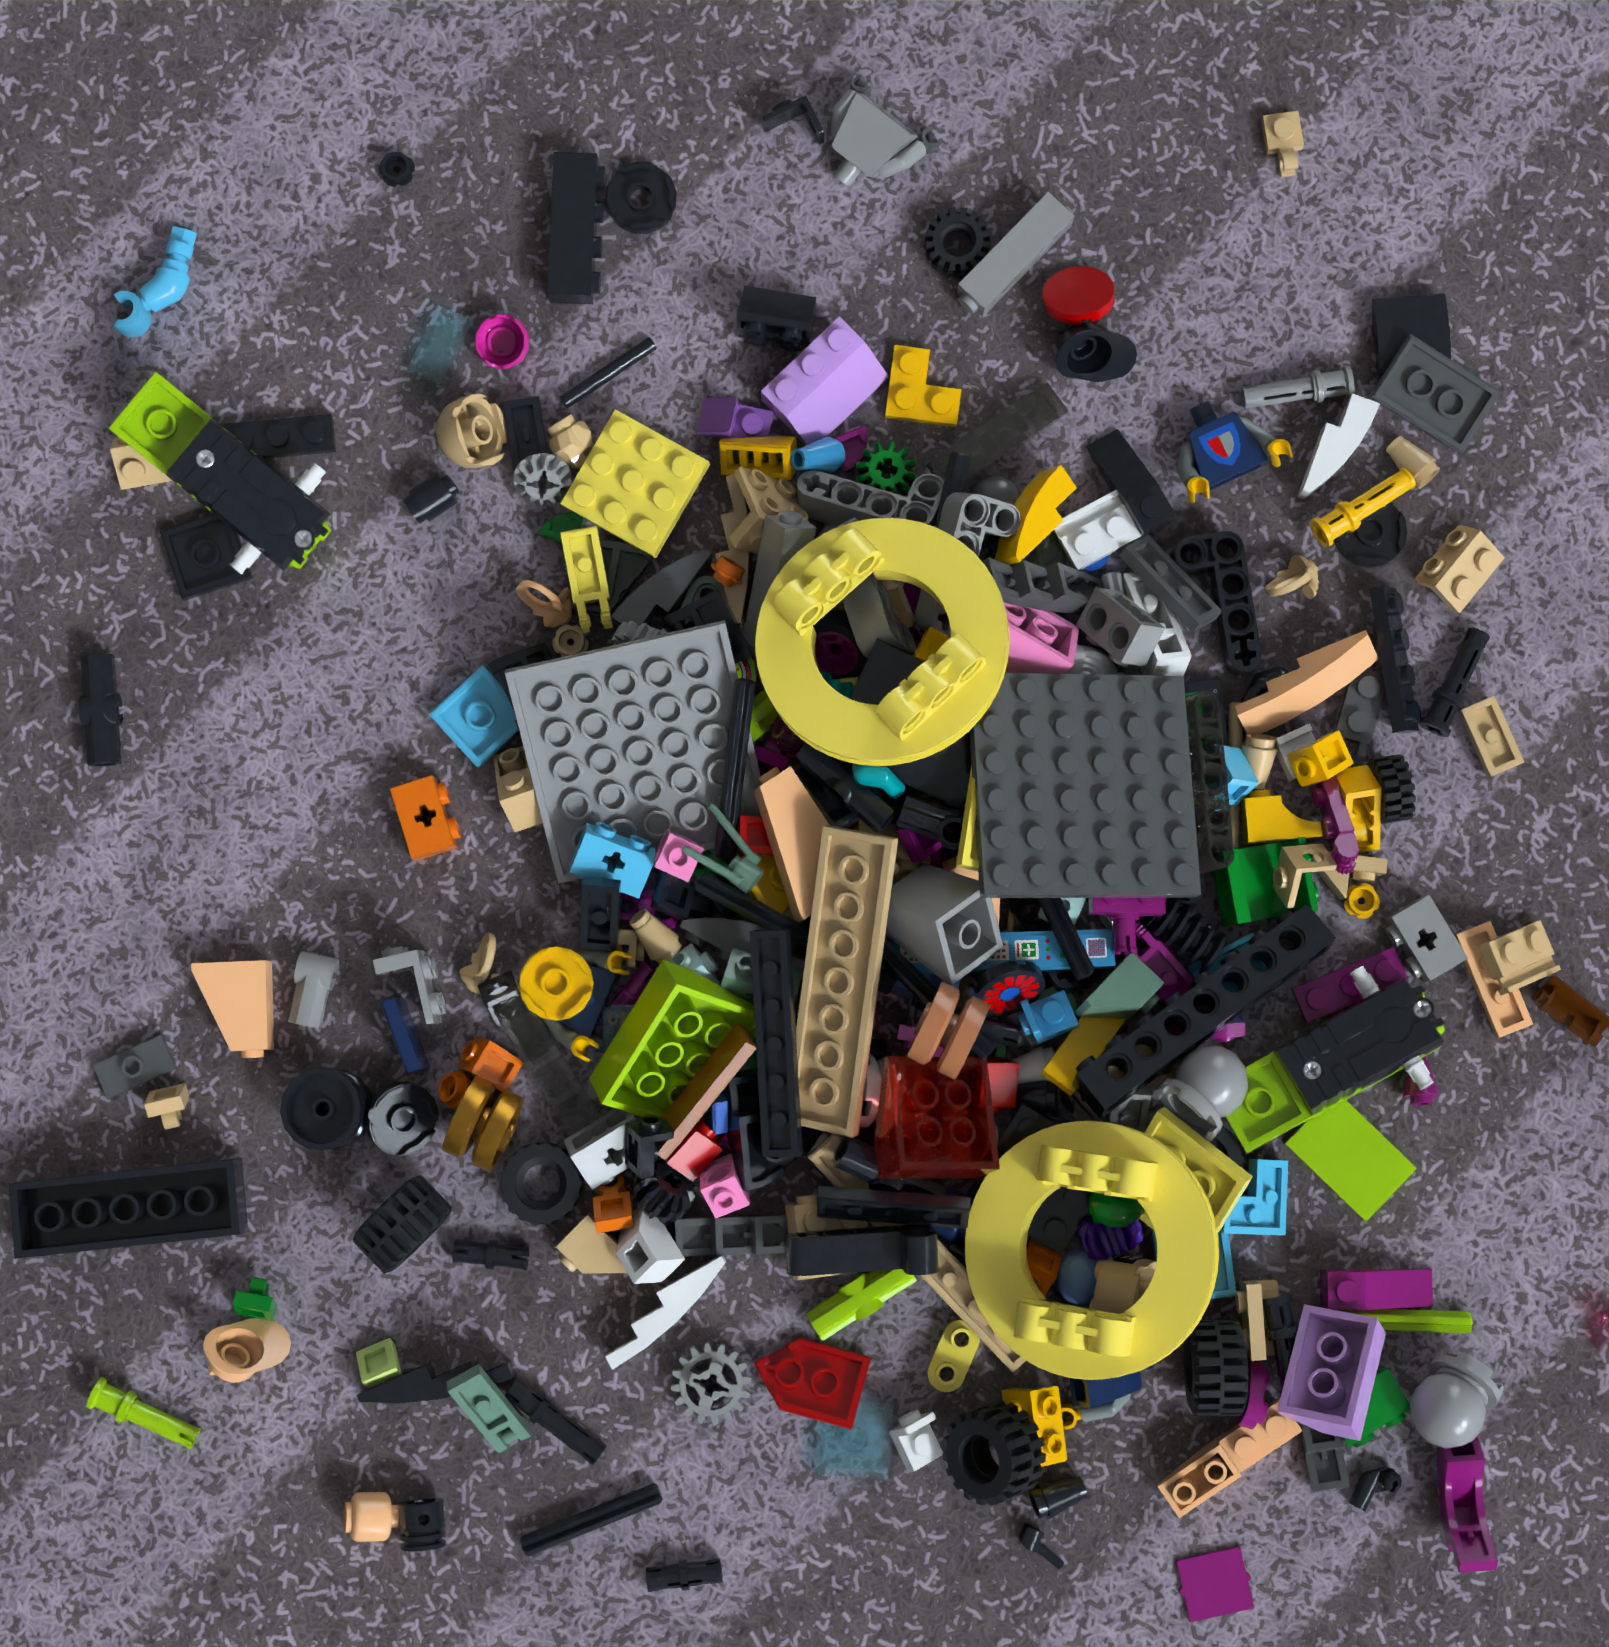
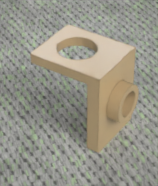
(1292, 865)

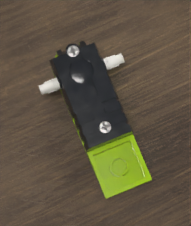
(225, 476)
(1339, 1060)

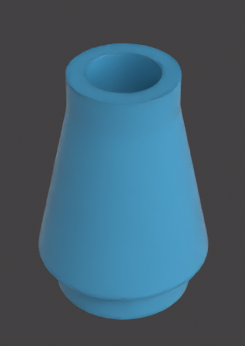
(822, 455)

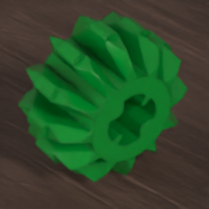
(887, 457)

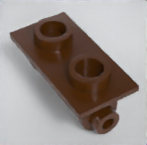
(1573, 1010)

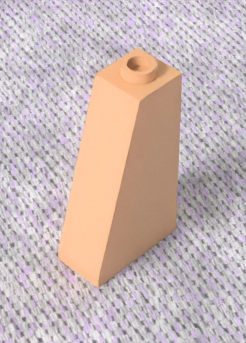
(794, 835)

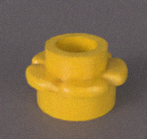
(1370, 896)

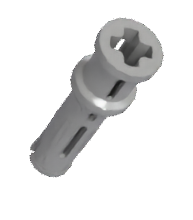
(1314, 387)

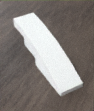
(676, 1300)

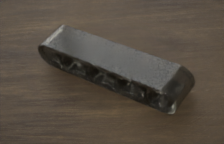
(1209, 782)

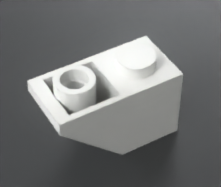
(647, 1250)

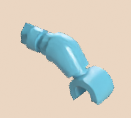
(162, 289)

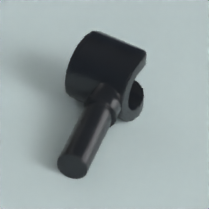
(1031, 1538)

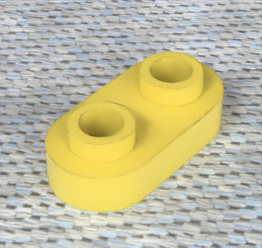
(953, 1356)

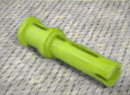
(127, 1407)

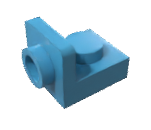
(1048, 1017)

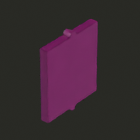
(1214, 1584)

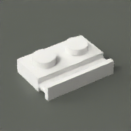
(1096, 531)

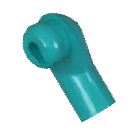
(878, 777)

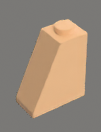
(240, 1002)

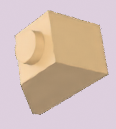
(590, 1250)

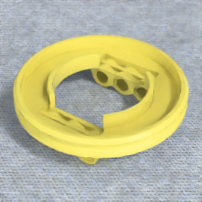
(939, 697)
(1109, 1162)

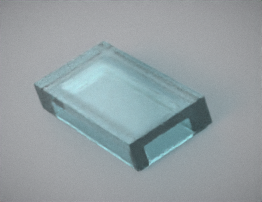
(439, 346)

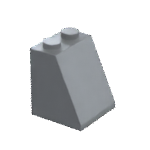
(943, 921)

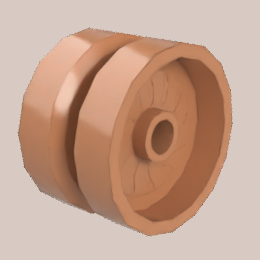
(948, 1030)

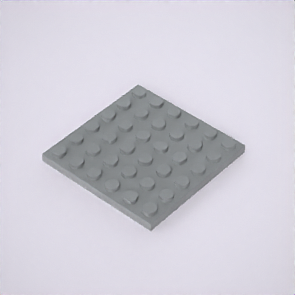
(631, 738)

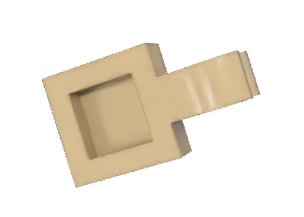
(1283, 136)

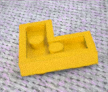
(910, 396)

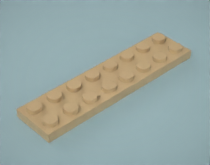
(842, 976)

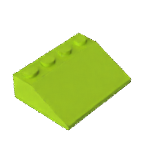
(667, 1040)

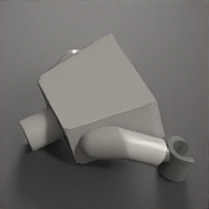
(873, 138)

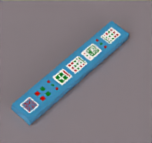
(1041, 949)

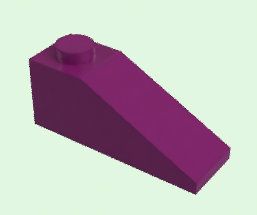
(1375, 1288)

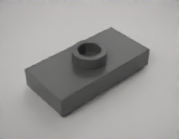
(135, 1066)

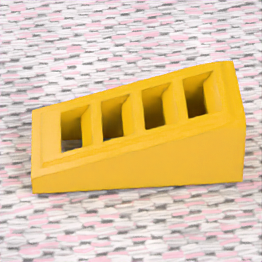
(758, 445)

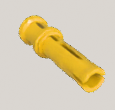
(1348, 515)

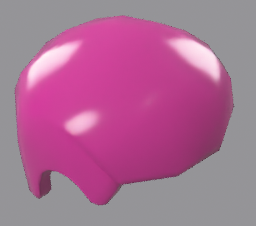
(499, 334)

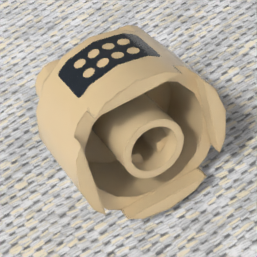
(1121, 1282)

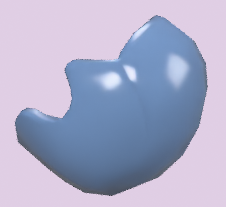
(1076, 1278)

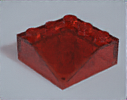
(934, 1122)

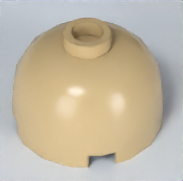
(472, 432)

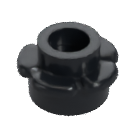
(394, 160)

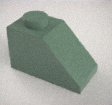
(1123, 992)

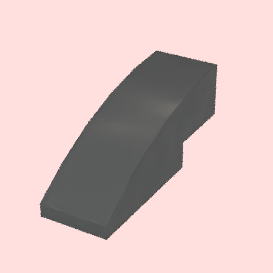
(663, 590)

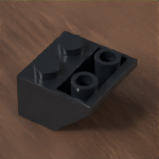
(776, 318)

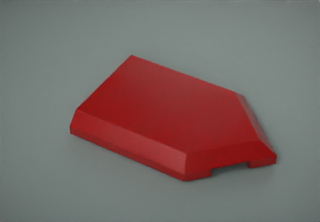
(815, 1380)

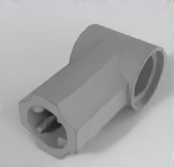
(313, 982)

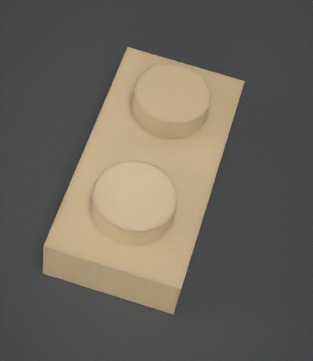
(1491, 736)

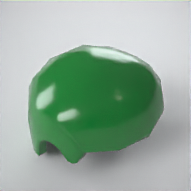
(1114, 1210)

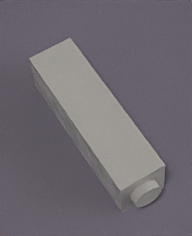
(1014, 255)
(780, 540)

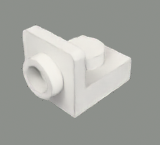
(916, 1440)

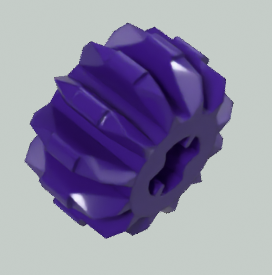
(1105, 1241)

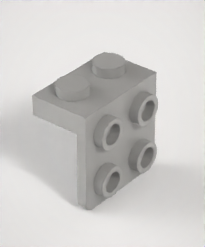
(425, 970)

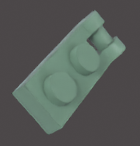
(488, 1408)

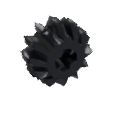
(664, 1194)

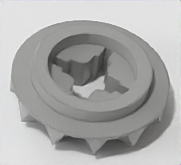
(529, 472)

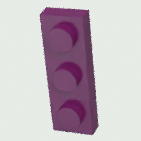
(1337, 988)

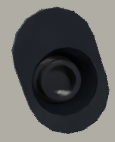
(1094, 354)

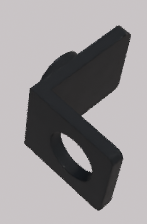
(789, 110)
(499, 992)

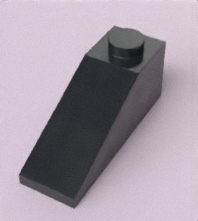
(1133, 482)

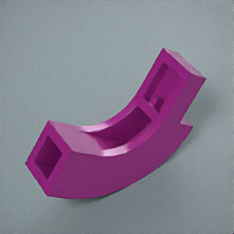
(1462, 1507)

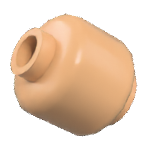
(370, 1516)

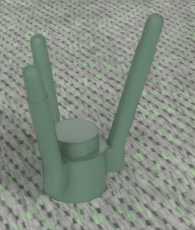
(740, 872)

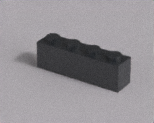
(574, 228)

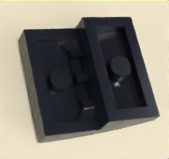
(1416, 315)

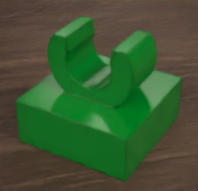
(256, 1302)

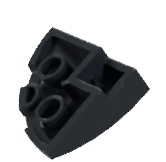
(745, 1134)

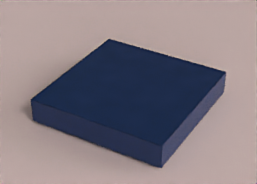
(405, 1035)

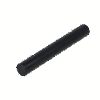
(608, 372)

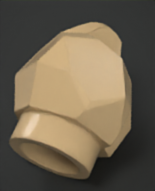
(570, 441)

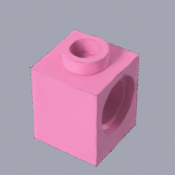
(672, 859)
(722, 1187)

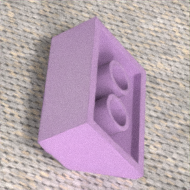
(824, 383)
(1332, 1371)

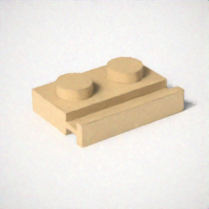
(1520, 957)

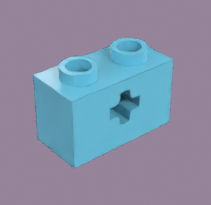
(601, 841)

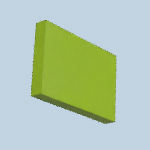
(1351, 1158)

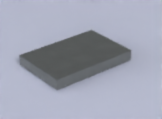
(1435, 394)

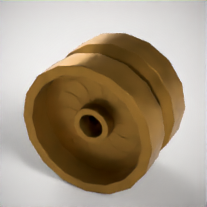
(488, 1126)

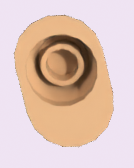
(245, 1348)

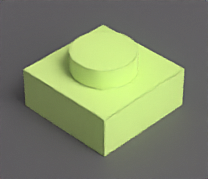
(378, 1363)

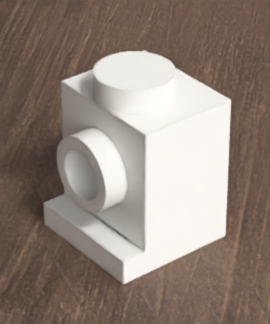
(1292, 741)

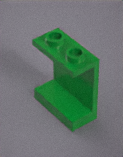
(1247, 888)

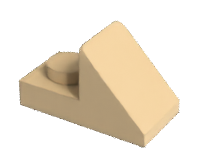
(1364, 870)

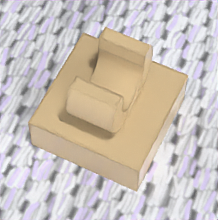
(167, 1103)

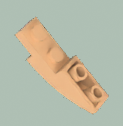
(1224, 1460)

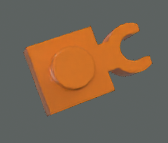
(613, 1207)

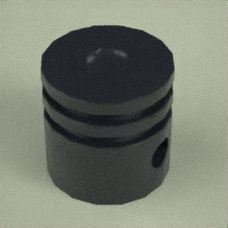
(423, 1533)

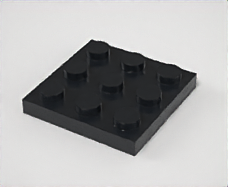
(1064, 1208)

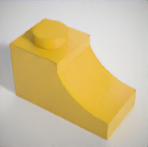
(1363, 802)
(1269, 821)

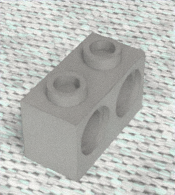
(1120, 627)

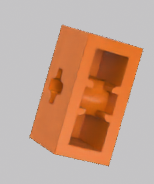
(422, 839)

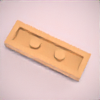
(1504, 1012)

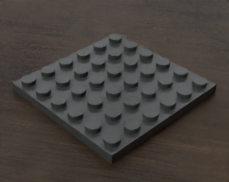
(1085, 788)

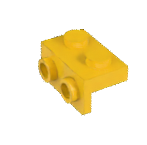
(1044, 1410)

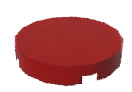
(1078, 295)

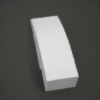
(1338, 443)

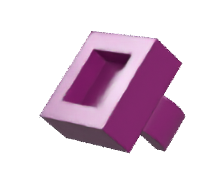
(770, 757)

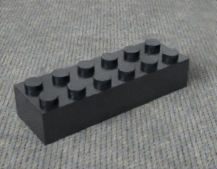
(128, 1208)

